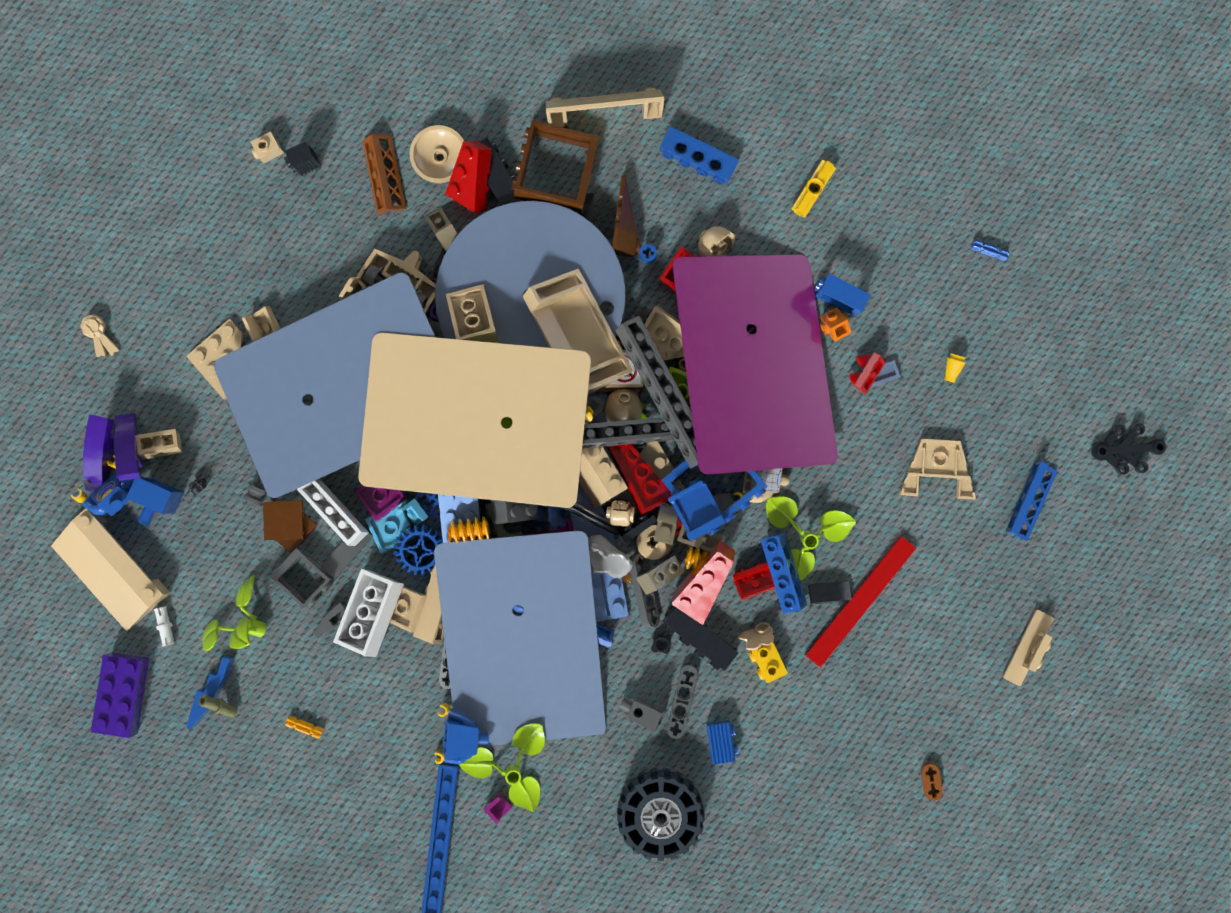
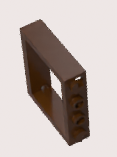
(558, 134)

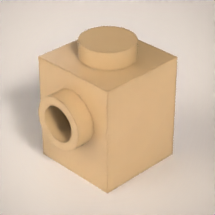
(266, 147)

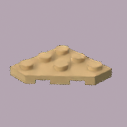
(665, 333)
(218, 344)

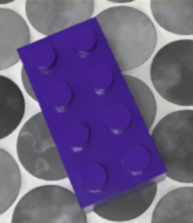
(120, 695)

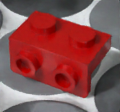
(753, 580)

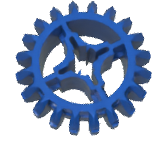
(410, 548)

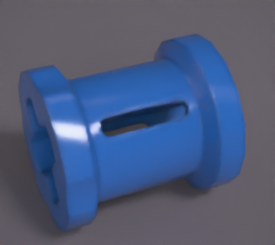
(644, 248)

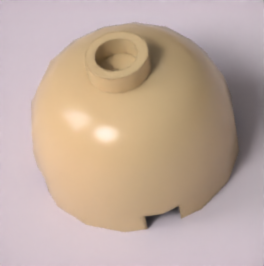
(715, 241)
(622, 405)

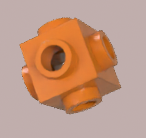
(835, 324)

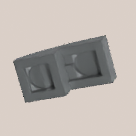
(328, 622)

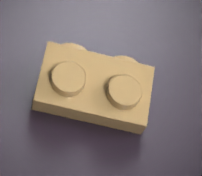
(261, 323)

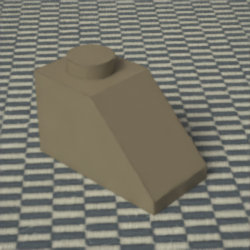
(442, 227)

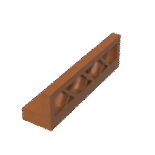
(379, 173)

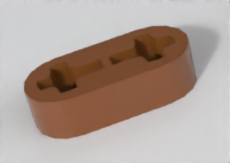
(936, 781)

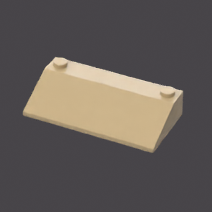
(651, 100)
(574, 321)
(108, 569)

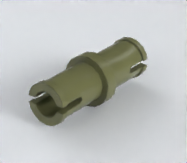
(217, 706)

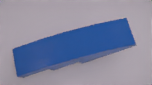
(213, 688)

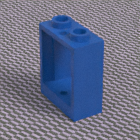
(841, 294)

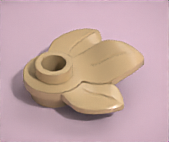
(759, 636)

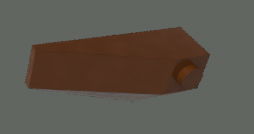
(625, 233)

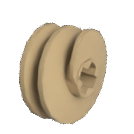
(649, 550)

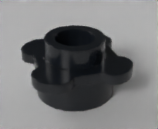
(196, 486)
(665, 640)

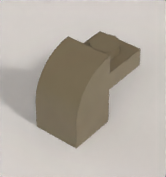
(667, 524)
(704, 542)

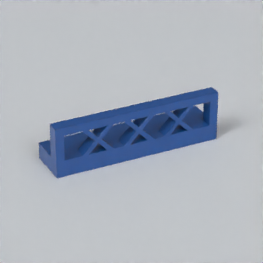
(1027, 499)

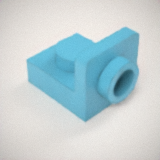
(415, 512)

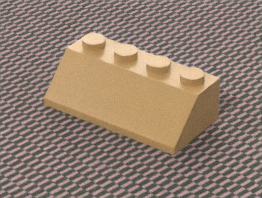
(599, 476)

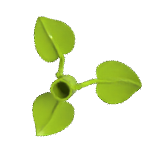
(834, 524)
(244, 627)
(522, 792)

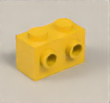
(769, 662)

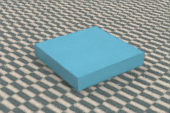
(388, 529)

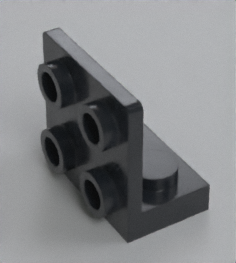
(641, 521)

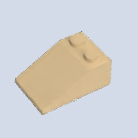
(472, 315)

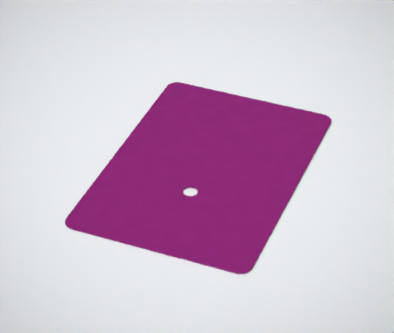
(762, 394)

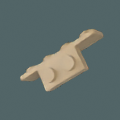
(1030, 648)

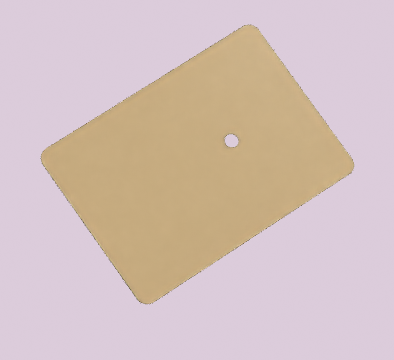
(440, 412)

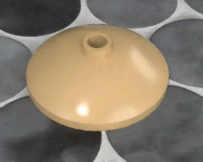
(428, 146)

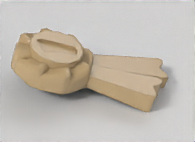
(94, 327)

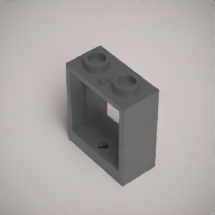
(285, 567)

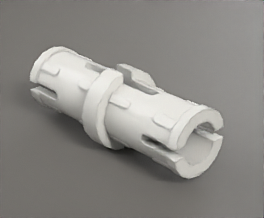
(164, 626)

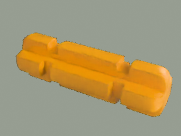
(304, 727)

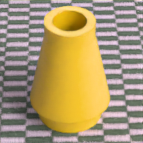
(953, 367)

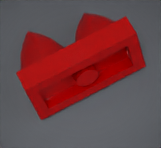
(872, 366)

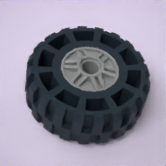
(666, 834)

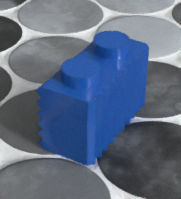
(721, 742)

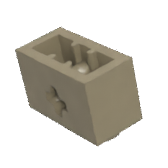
(660, 575)

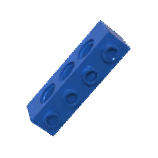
(694, 146)
(784, 572)

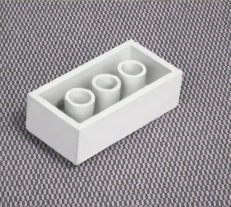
(368, 613)

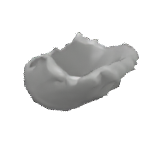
(607, 558)

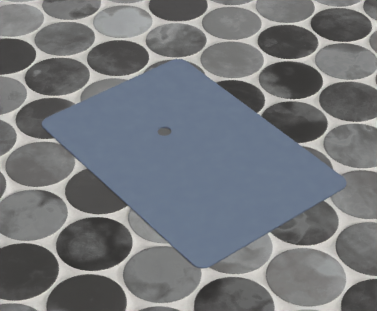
(318, 357)
(527, 665)

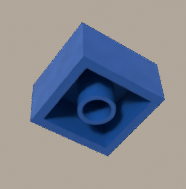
(154, 497)

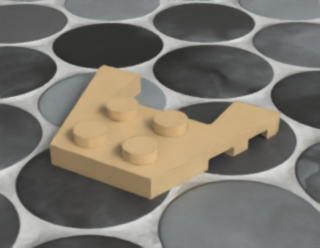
(939, 460)

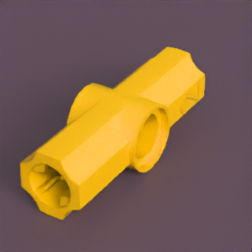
(819, 179)

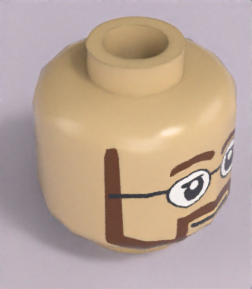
(620, 513)

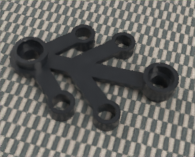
(1124, 449)

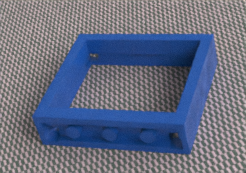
(742, 503)

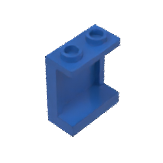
(697, 509)

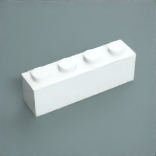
(333, 512)

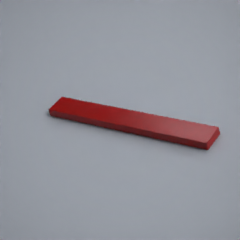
(860, 602)

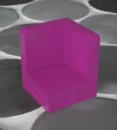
(497, 807)

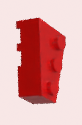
(469, 176)

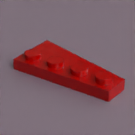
(639, 477)

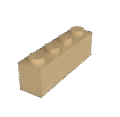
(430, 621)

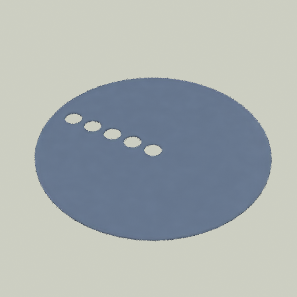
(521, 248)

